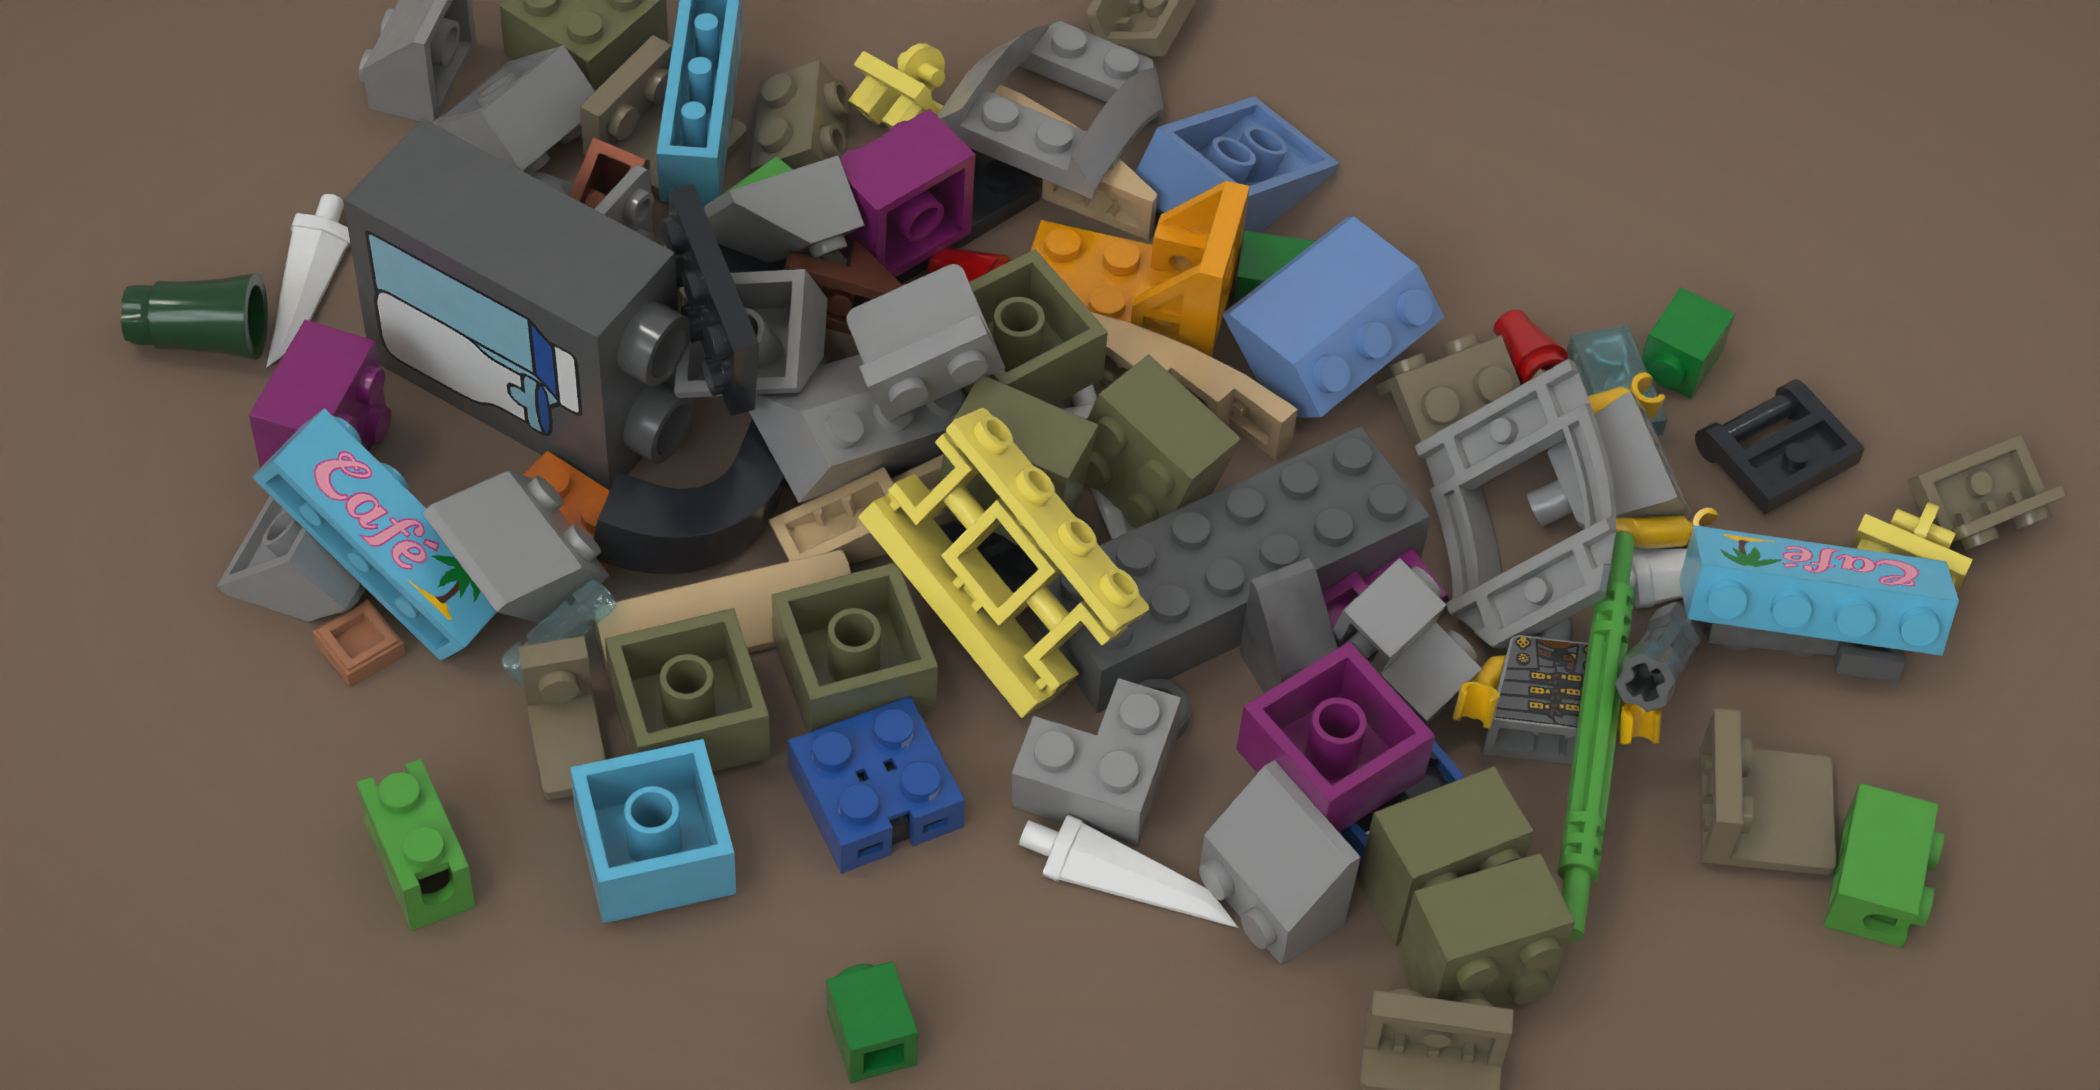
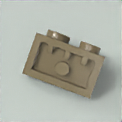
(631, 103)
(1763, 803)

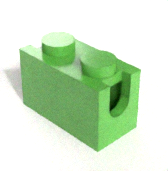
(415, 843)
(1883, 866)

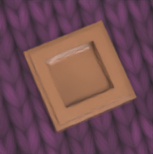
(359, 643)

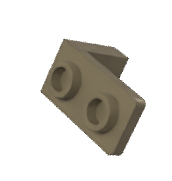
(560, 711)

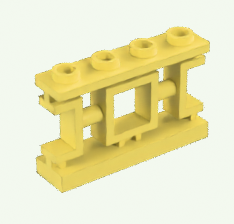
(969, 591)

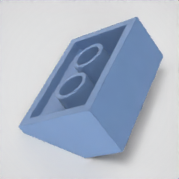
(1332, 317)

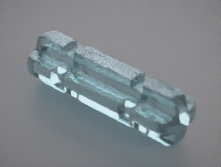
(565, 621)

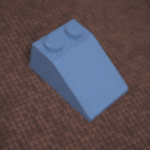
(1237, 145)

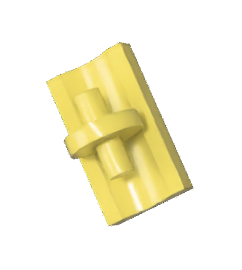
(899, 93)
(1914, 538)

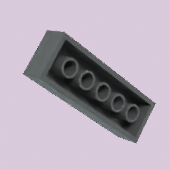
(1197, 563)

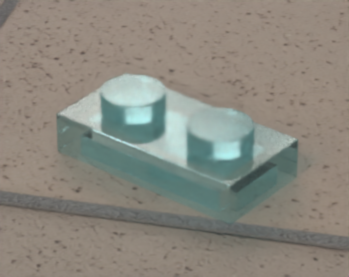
(1610, 361)

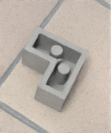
(1400, 638)
(1102, 776)

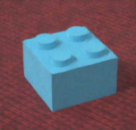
(653, 830)

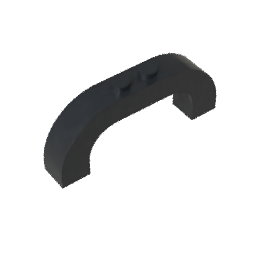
(701, 526)

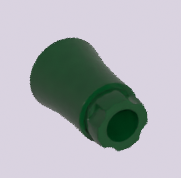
(199, 315)

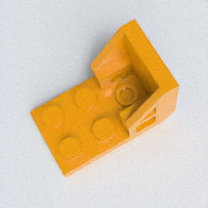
(1165, 287)

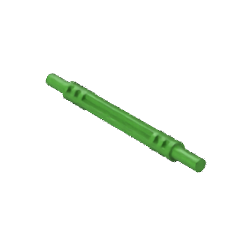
(1596, 736)

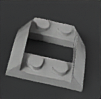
(1039, 141)
(1487, 445)

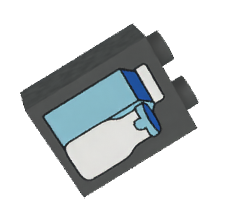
(520, 304)

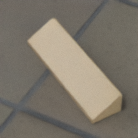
(745, 592)

